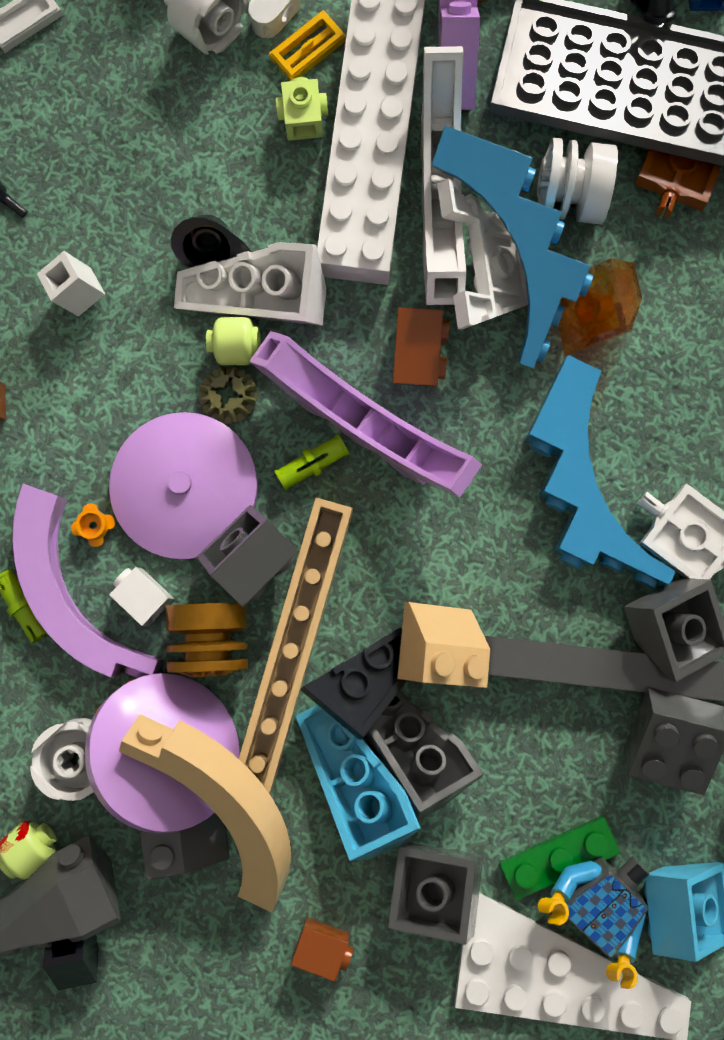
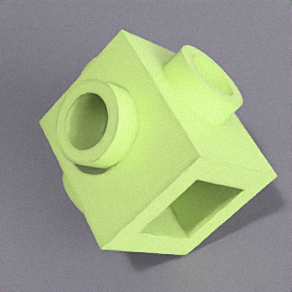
(302, 108)

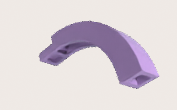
(41, 580)

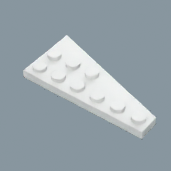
(545, 976)

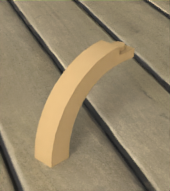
(230, 792)

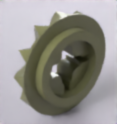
(235, 409)

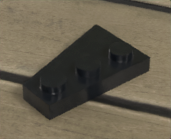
(360, 687)

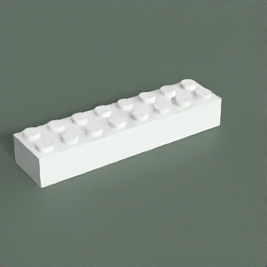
(370, 140)

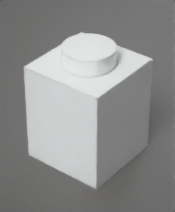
(70, 283)
(140, 595)

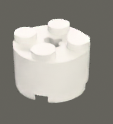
(207, 22)
(52, 761)

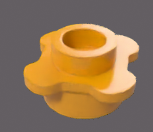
(82, 528)

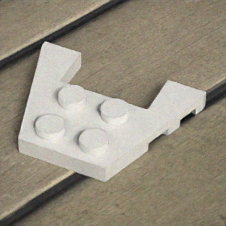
(495, 259)

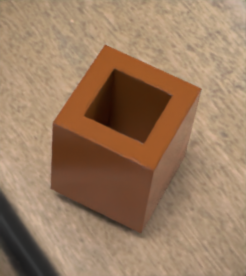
(322, 949)

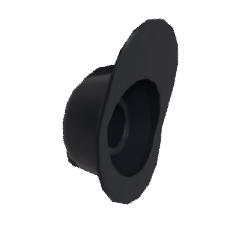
(205, 240)

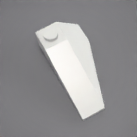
(263, 284)

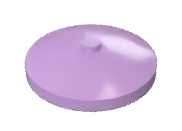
(181, 483)
(137, 791)

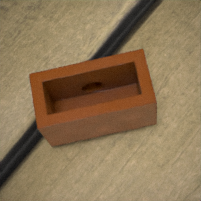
(419, 346)

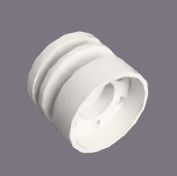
(578, 181)

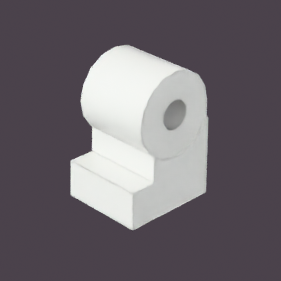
(271, 16)

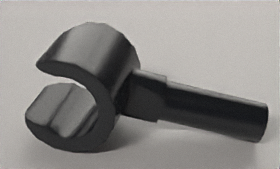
(12, 204)

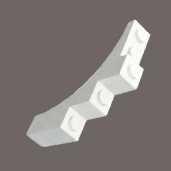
(442, 238)

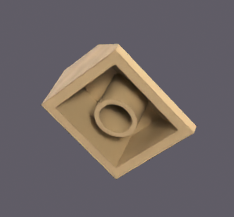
(442, 646)

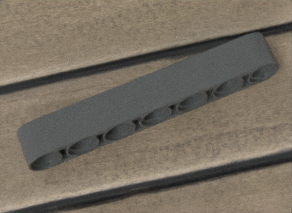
(597, 668)

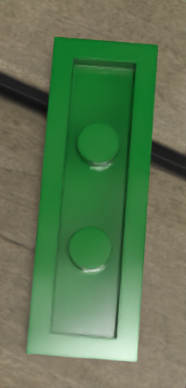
(544, 862)

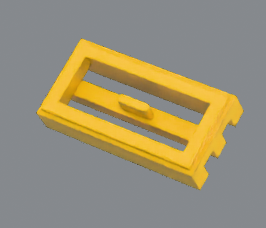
(316, 56)

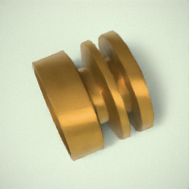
(206, 638)

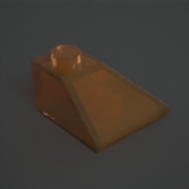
(605, 310)

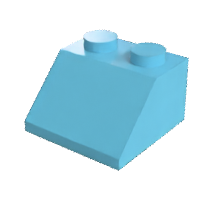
(686, 910)

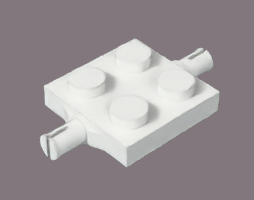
(686, 533)

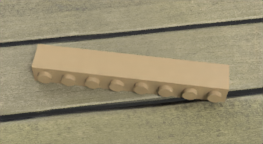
(295, 640)

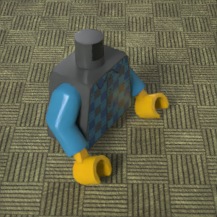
(604, 909)

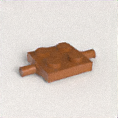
(677, 180)

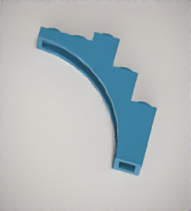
(498, 178)
(571, 484)

